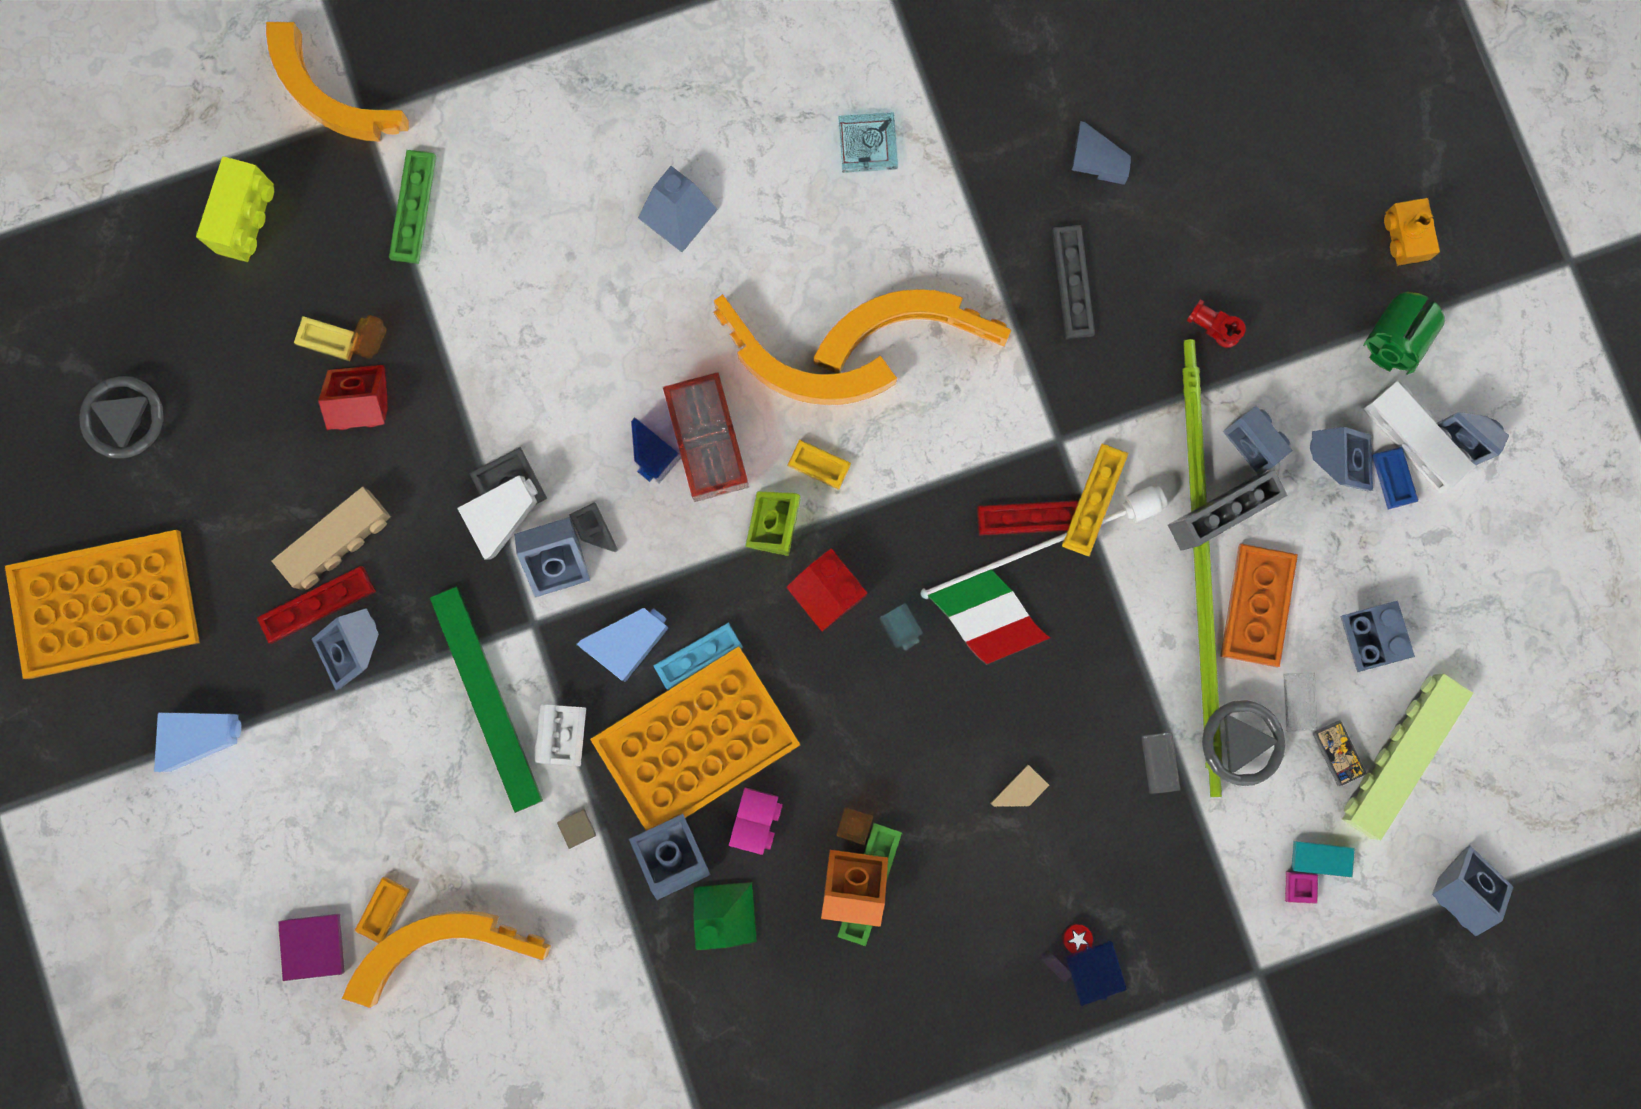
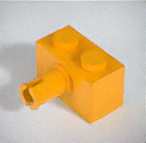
(1411, 231)

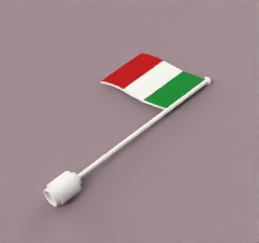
(989, 611)

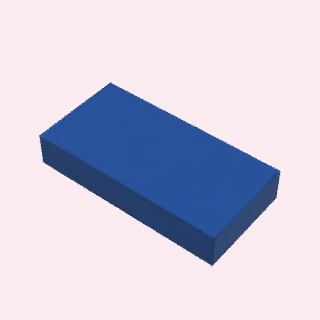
(1395, 478)

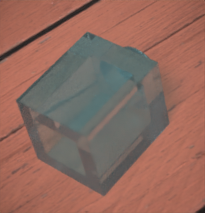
(901, 627)

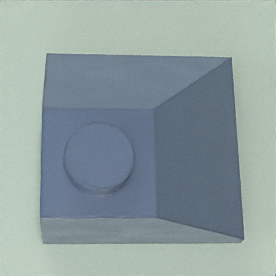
(676, 209)
(1476, 434)
(1344, 456)
(347, 646)

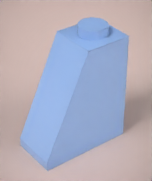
(625, 642)
(192, 736)

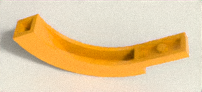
(900, 307)
(800, 385)
(381, 962)

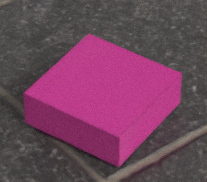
(1301, 887)

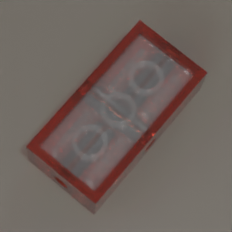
(706, 437)

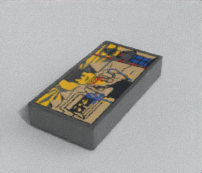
(1339, 753)

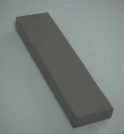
(1073, 282)

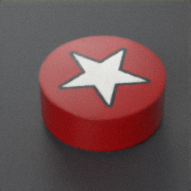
(1077, 938)

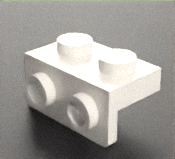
(560, 735)

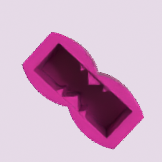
(754, 821)

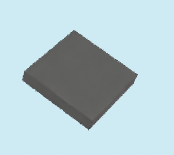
(505, 469)

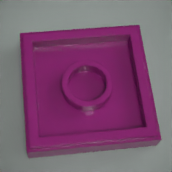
(311, 947)

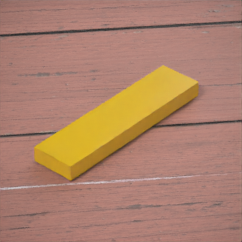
(1095, 499)

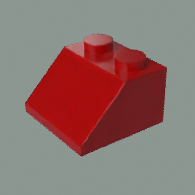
(354, 397)
(827, 590)

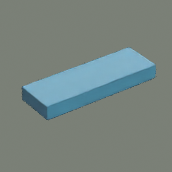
(696, 656)

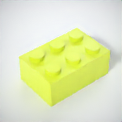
(235, 209)

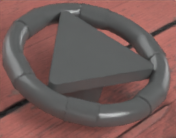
(121, 417)
(1243, 743)

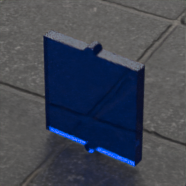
(1096, 973)

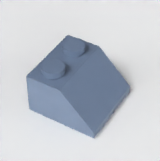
(1258, 440)
(551, 557)
(669, 857)
(1473, 892)

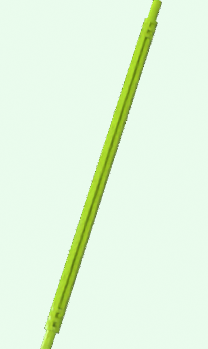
(1202, 561)

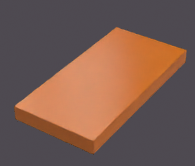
(1259, 605)

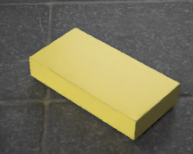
(324, 338)

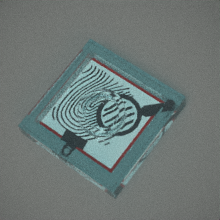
(868, 142)

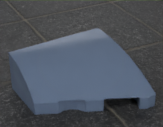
(1100, 156)

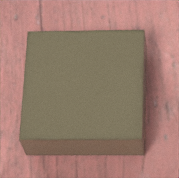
(576, 829)

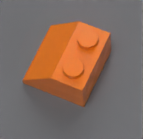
(855, 888)

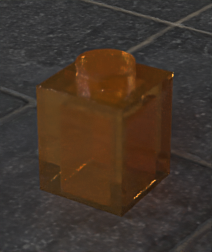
(854, 825)

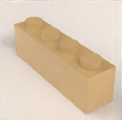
(331, 539)

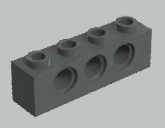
(1227, 510)

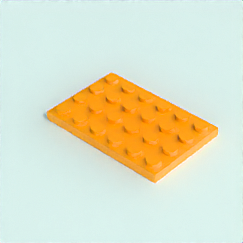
(101, 604)
(695, 741)

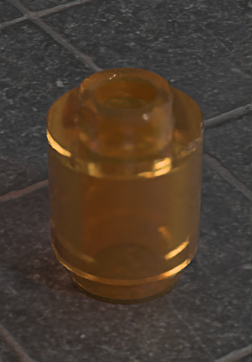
(368, 336)

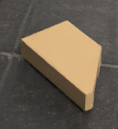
(1022, 789)

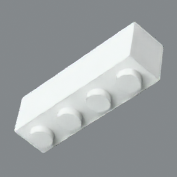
(1420, 437)

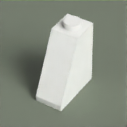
(498, 514)

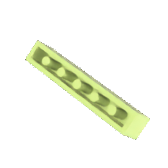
(1406, 756)

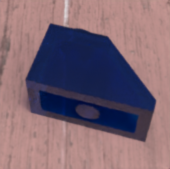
(651, 453)

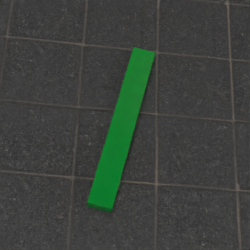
(486, 699)

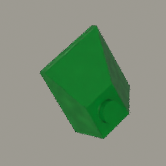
(724, 916)

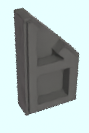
(593, 528)

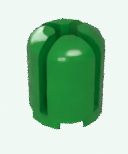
(1405, 332)

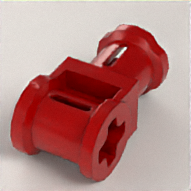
(1218, 324)

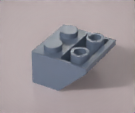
(1377, 636)

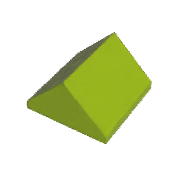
(773, 522)

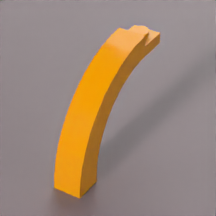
(287, 57)

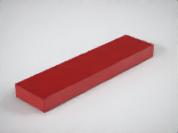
(1025, 517)
(316, 604)

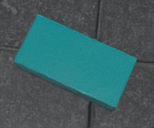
(1322, 859)

